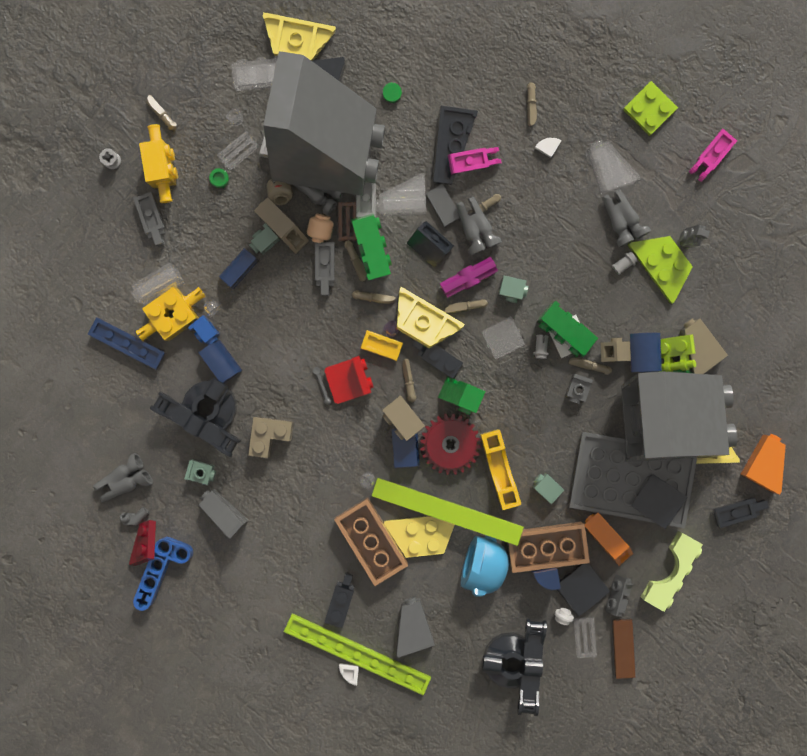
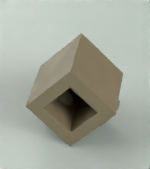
(615, 351)

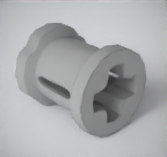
(114, 163)

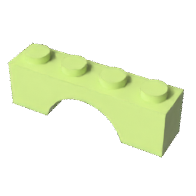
(661, 592)

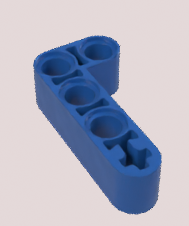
(158, 574)

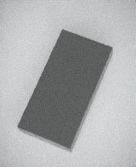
(443, 205)

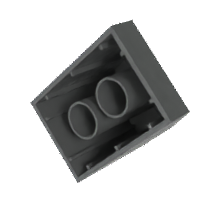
(319, 129)
(676, 416)

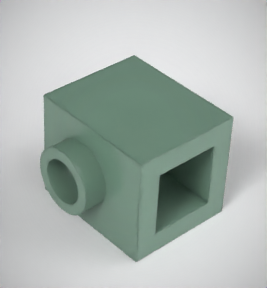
(513, 289)

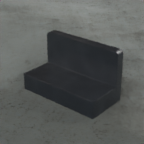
(430, 244)

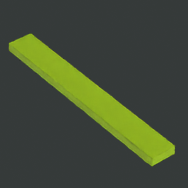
(448, 511)
(357, 654)

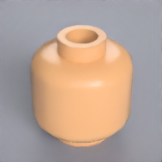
(320, 228)

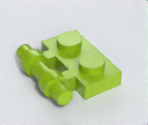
(677, 346)

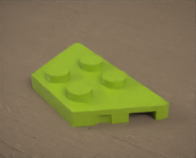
(663, 263)

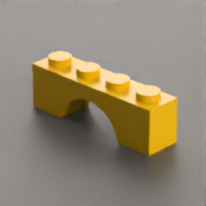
(500, 469)

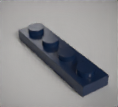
(126, 343)

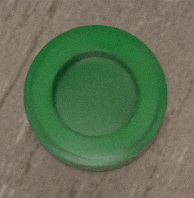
(392, 92)
(219, 178)

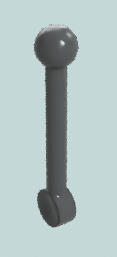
(316, 371)

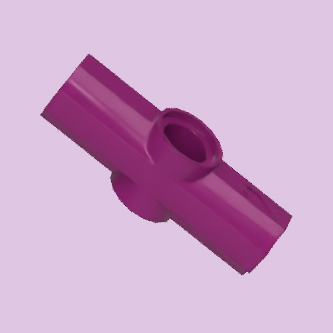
(468, 277)

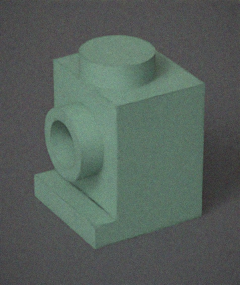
(264, 240)
(194, 466)

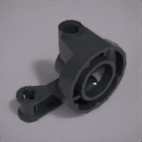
(188, 417)
(527, 677)

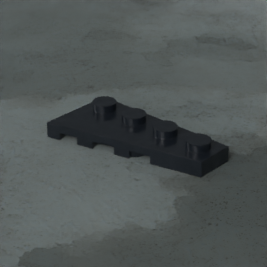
(452, 135)

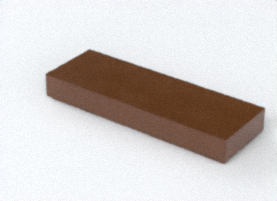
(623, 648)

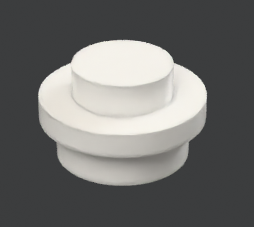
(563, 616)

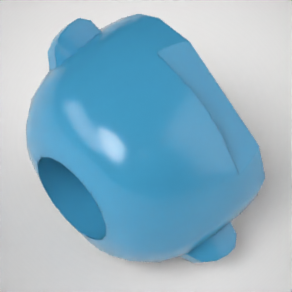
(484, 566)

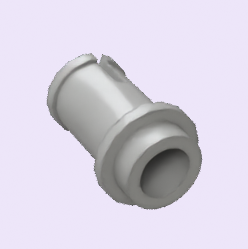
(624, 263)
(541, 347)

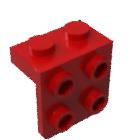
(348, 380)

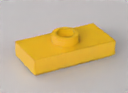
(381, 345)

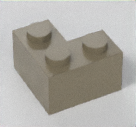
(403, 418)
(266, 430)

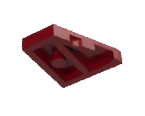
(144, 543)

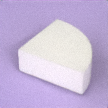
(548, 146)
(349, 672)

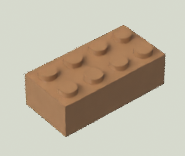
(371, 541)
(549, 547)

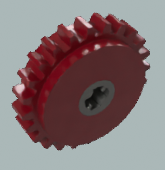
(464, 444)

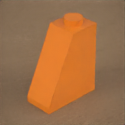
(767, 464)
(608, 538)

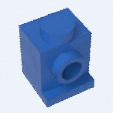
(204, 330)

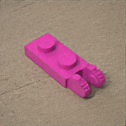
(714, 153)
(472, 160)

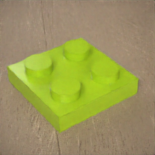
(650, 108)

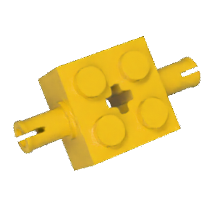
(158, 163)
(159, 310)

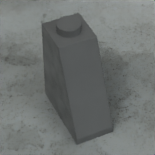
(222, 513)
(413, 628)

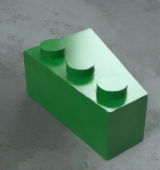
(372, 246)
(566, 330)
(462, 395)

